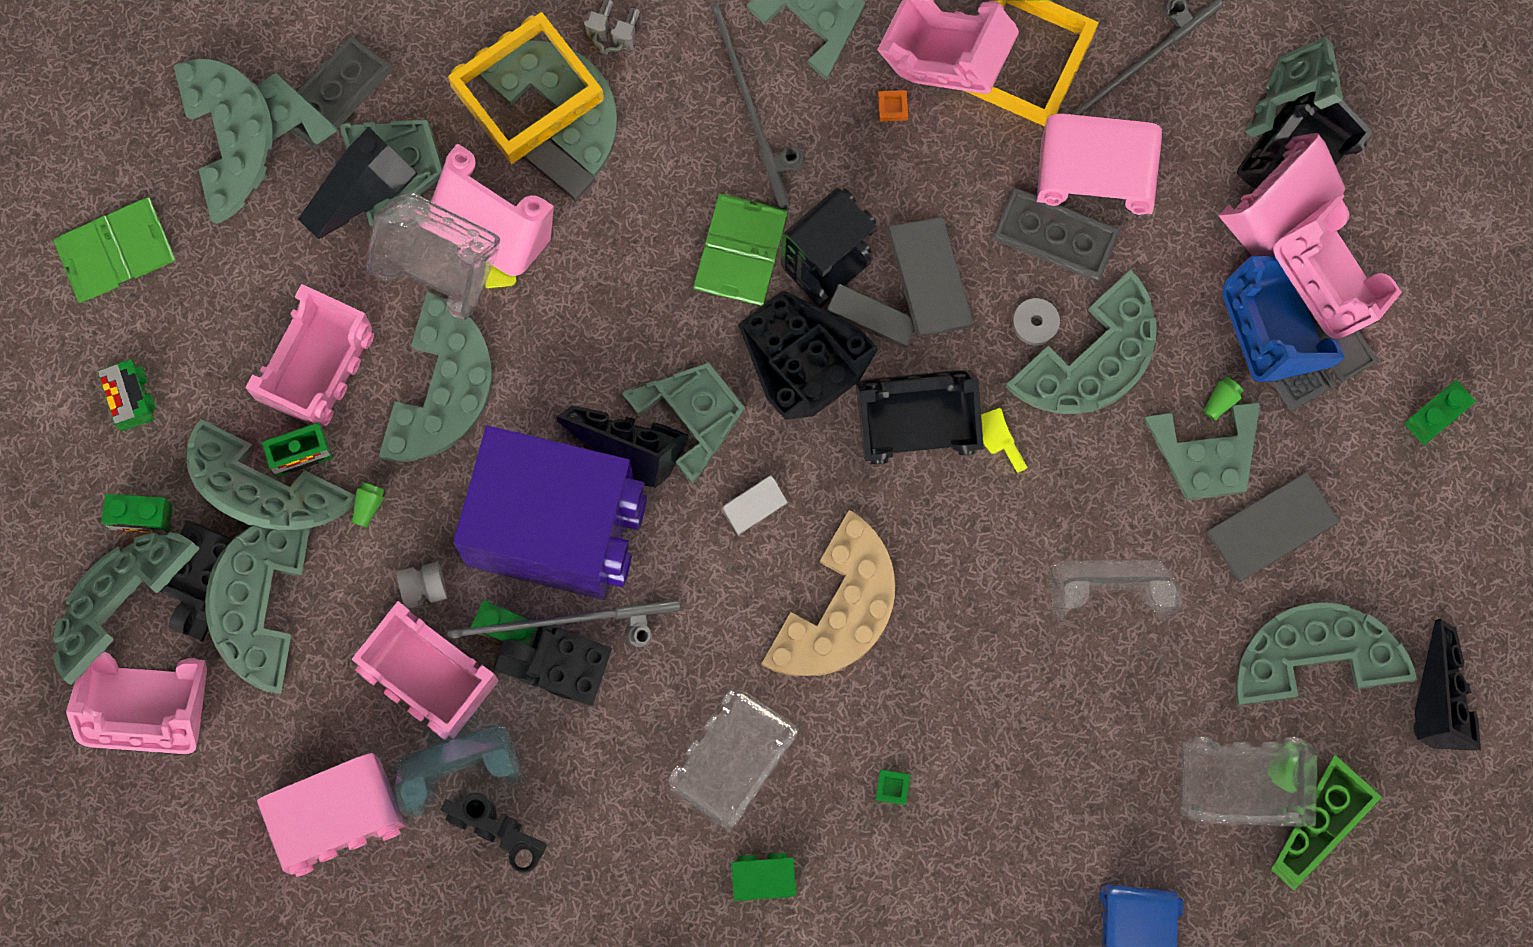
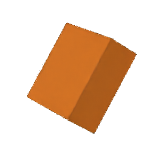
(892, 105)

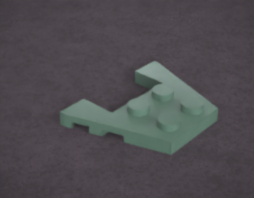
(828, 18)
(1295, 75)
(290, 108)
(413, 143)
(701, 404)
(1209, 465)

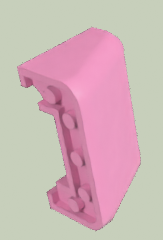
(1099, 160)
(1286, 196)
(521, 228)
(1330, 276)
(138, 706)

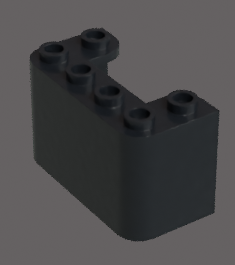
(828, 245)

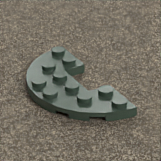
(542, 66)
(241, 129)
(1106, 367)
(456, 389)
(255, 498)
(105, 588)
(239, 601)
(1319, 636)

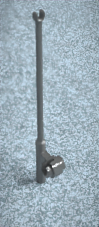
(1185, 24)
(774, 164)
(635, 617)

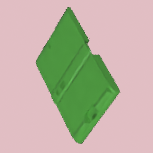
(114, 249)
(740, 249)

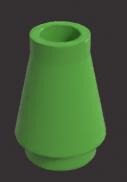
(1222, 398)
(367, 502)

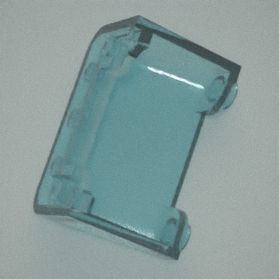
(489, 745)

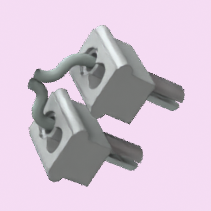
(623, 34)

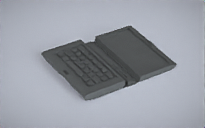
(1305, 387)

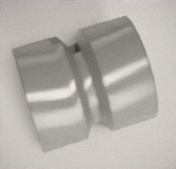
(422, 585)

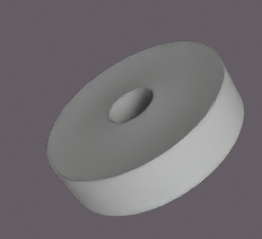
(1038, 309)

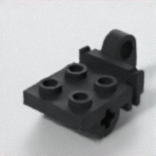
(191, 581)
(556, 662)
(486, 827)

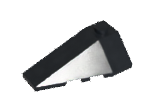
(360, 180)
(649, 449)
(1441, 705)

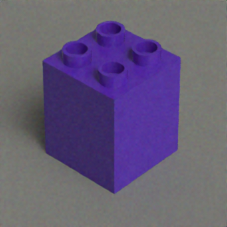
(549, 513)

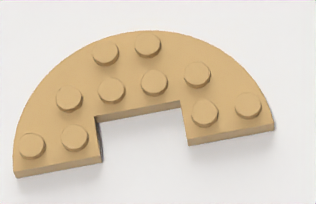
(854, 615)

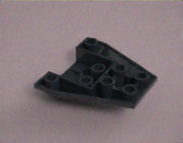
(804, 355)

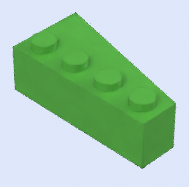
(1340, 805)

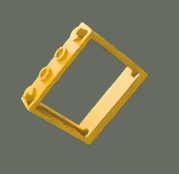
(1064, 18)
(553, 121)

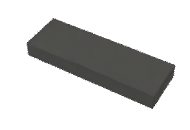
(560, 169)
(871, 315)

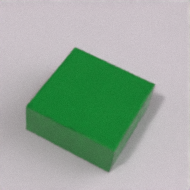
(892, 787)

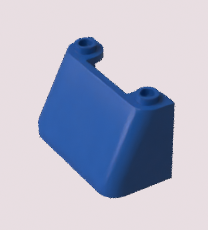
(1275, 323)
(1139, 916)

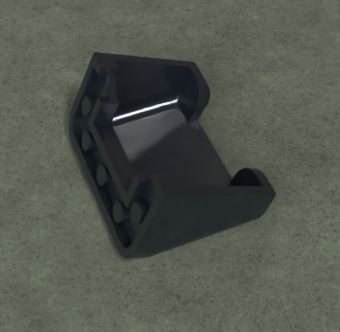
(1335, 124)
(919, 414)

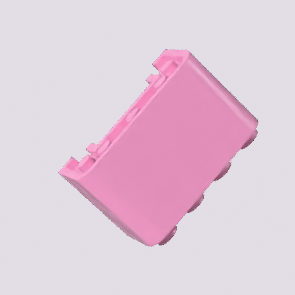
(949, 47)
(313, 358)
(424, 672)
(330, 813)

